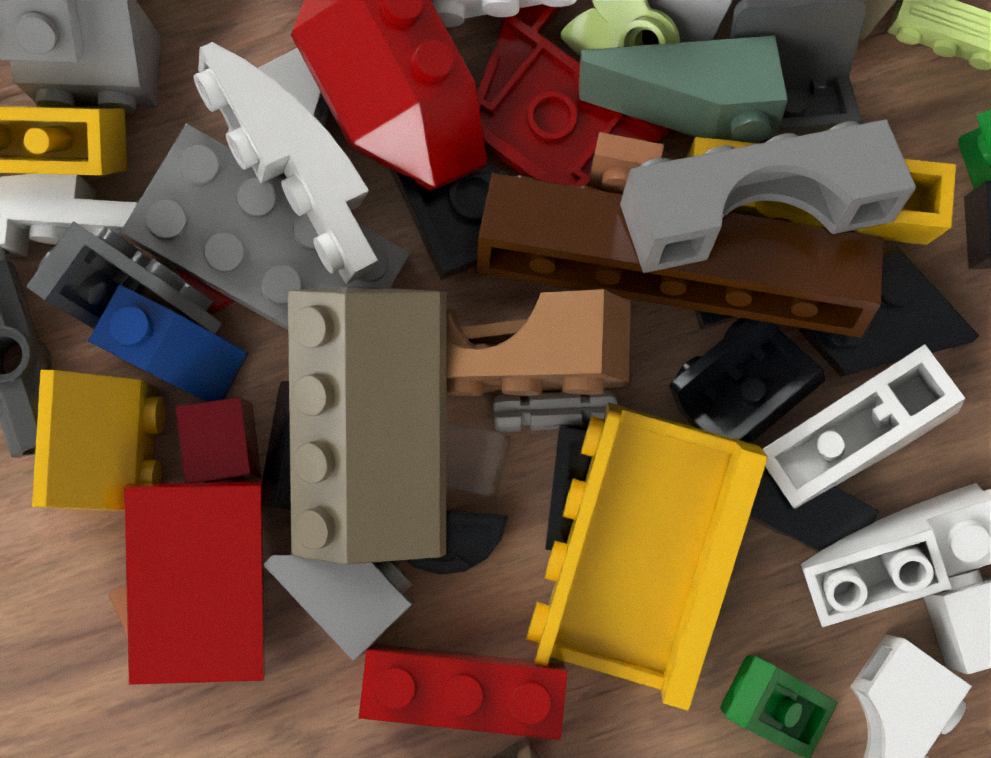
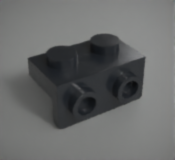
(745, 381)

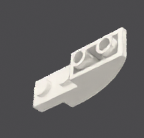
(282, 136)
(46, 205)
(901, 556)

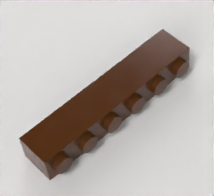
(754, 271)

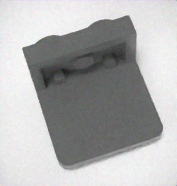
(815, 55)
(88, 268)

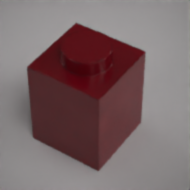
(218, 441)

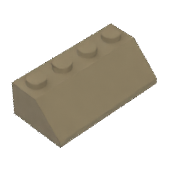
(367, 423)

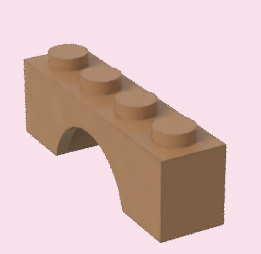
(566, 340)

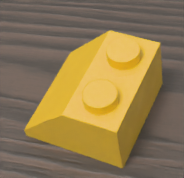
(94, 440)

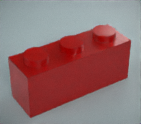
(463, 691)

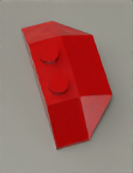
(395, 85)

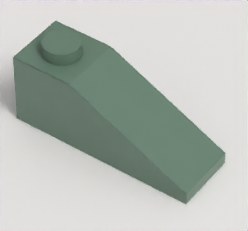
(692, 87)

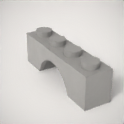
(839, 176)

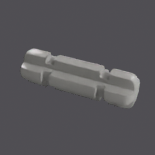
(548, 410)

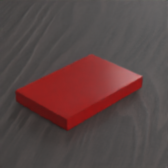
(195, 582)

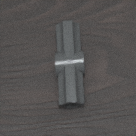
(21, 387)

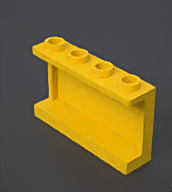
(647, 551)

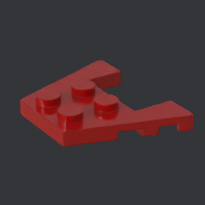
(535, 108)

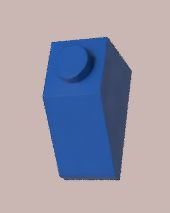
(168, 345)

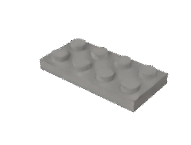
(238, 232)

